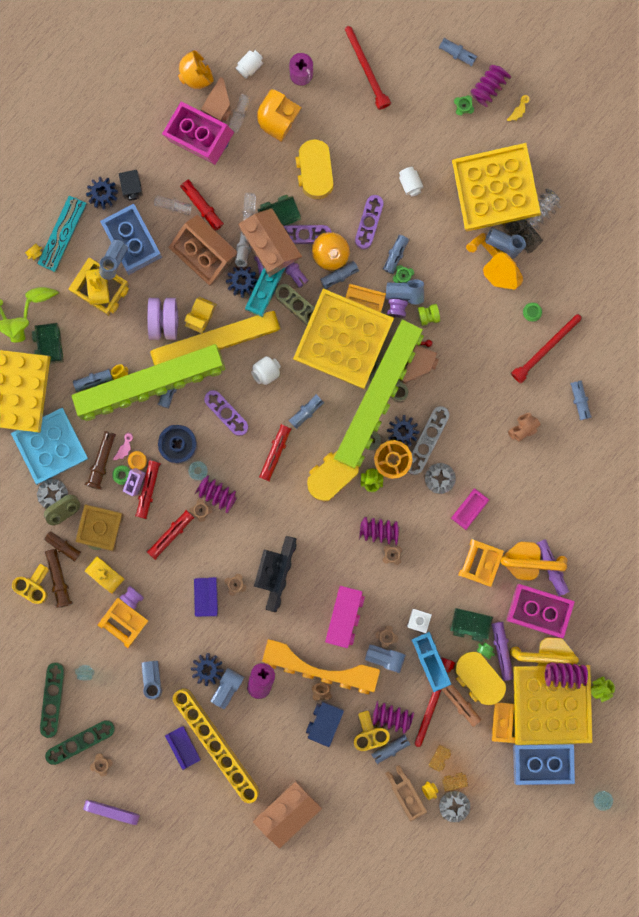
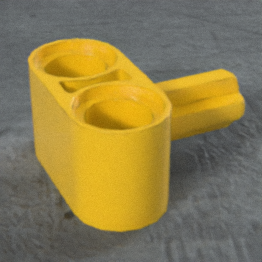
(97, 288)
(104, 575)
(32, 585)
(369, 732)

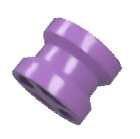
(397, 308)
(131, 597)

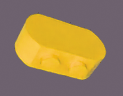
(315, 169)
(329, 478)
(479, 678)

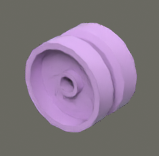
(165, 318)

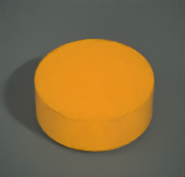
(137, 460)

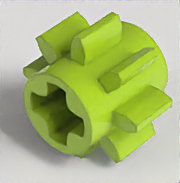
(372, 480)
(602, 689)

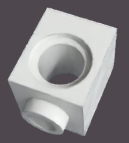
(419, 620)

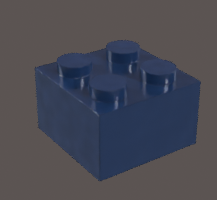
(325, 723)

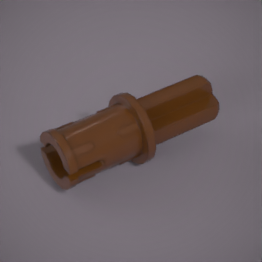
(62, 546)

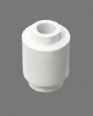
(249, 64)
(410, 181)

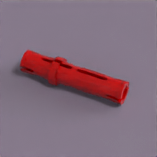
(206, 211)
(283, 431)
(147, 490)
(176, 529)

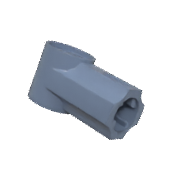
(509, 244)
(113, 259)
(411, 291)
(389, 659)
(151, 677)
(228, 685)

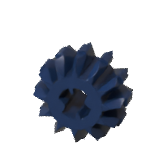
(104, 199)
(235, 280)
(408, 427)
(201, 667)

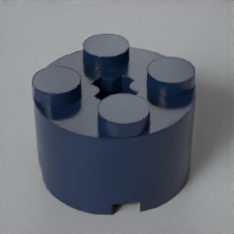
(188, 444)

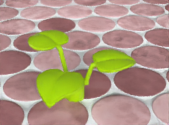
(15, 327)

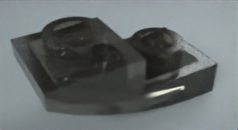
(525, 230)

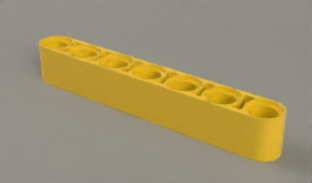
(222, 337)
(217, 755)

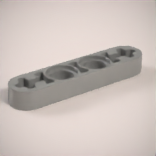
(425, 439)

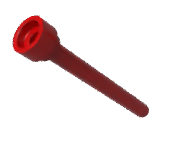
(382, 100)
(520, 373)
(449, 664)

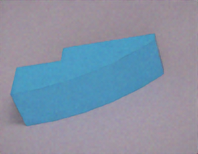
(431, 662)

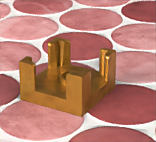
(99, 527)

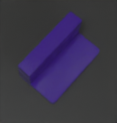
(205, 597)
(182, 747)

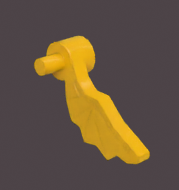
(518, 111)

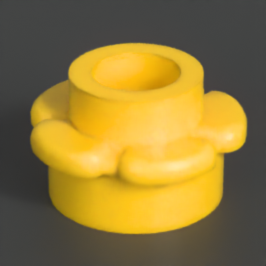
(34, 252)
(119, 371)
(429, 790)

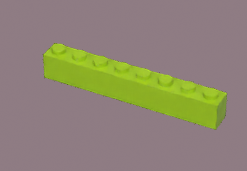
(148, 382)
(376, 398)

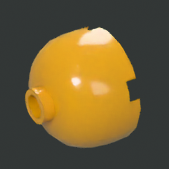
(194, 72)
(330, 251)
(393, 459)

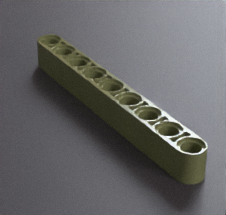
(308, 309)

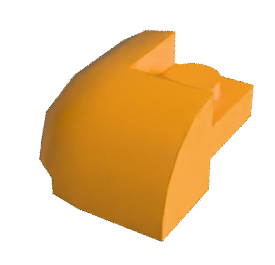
(277, 114)

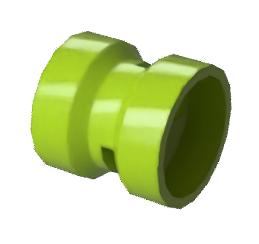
(429, 314)

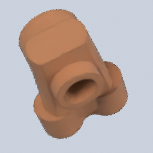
(527, 427)

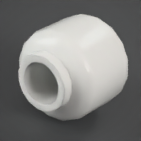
(266, 370)

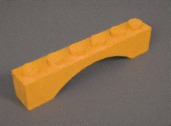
(281, 655)

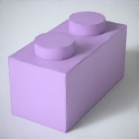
(134, 482)

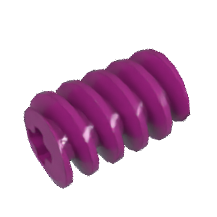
(298, 62)
(489, 84)
(216, 493)
(379, 530)
(566, 673)
(261, 681)
(392, 717)

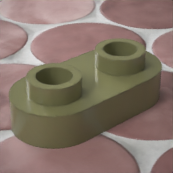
(62, 510)

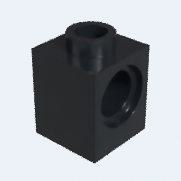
(130, 185)

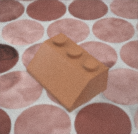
(269, 241)
(203, 249)
(287, 814)

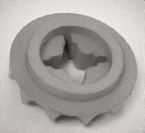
(434, 471)
(43, 491)
(447, 800)

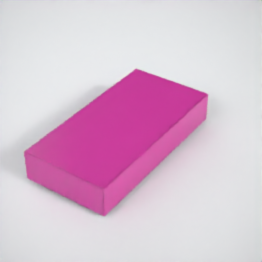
(470, 509)

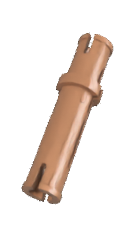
(462, 706)

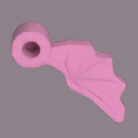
(123, 450)

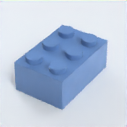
(129, 227)
(543, 764)

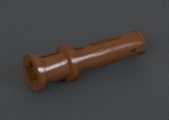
(98, 469)
(59, 587)

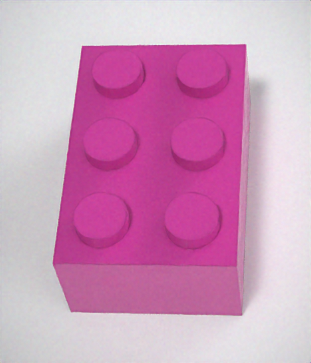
(198, 133)
(540, 611)
(344, 617)

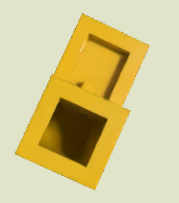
(200, 314)

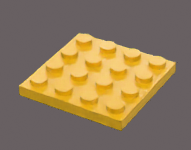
(496, 187)
(343, 338)
(22, 390)
(550, 712)

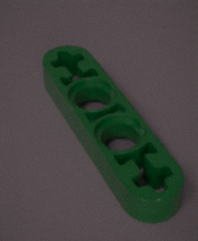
(55, 700)
(79, 740)

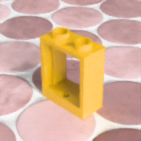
(80, 280)

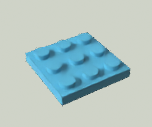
(52, 449)

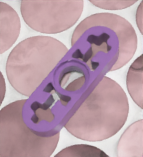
(376, 218)
(309, 228)
(239, 420)
(111, 812)

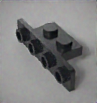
(273, 572)

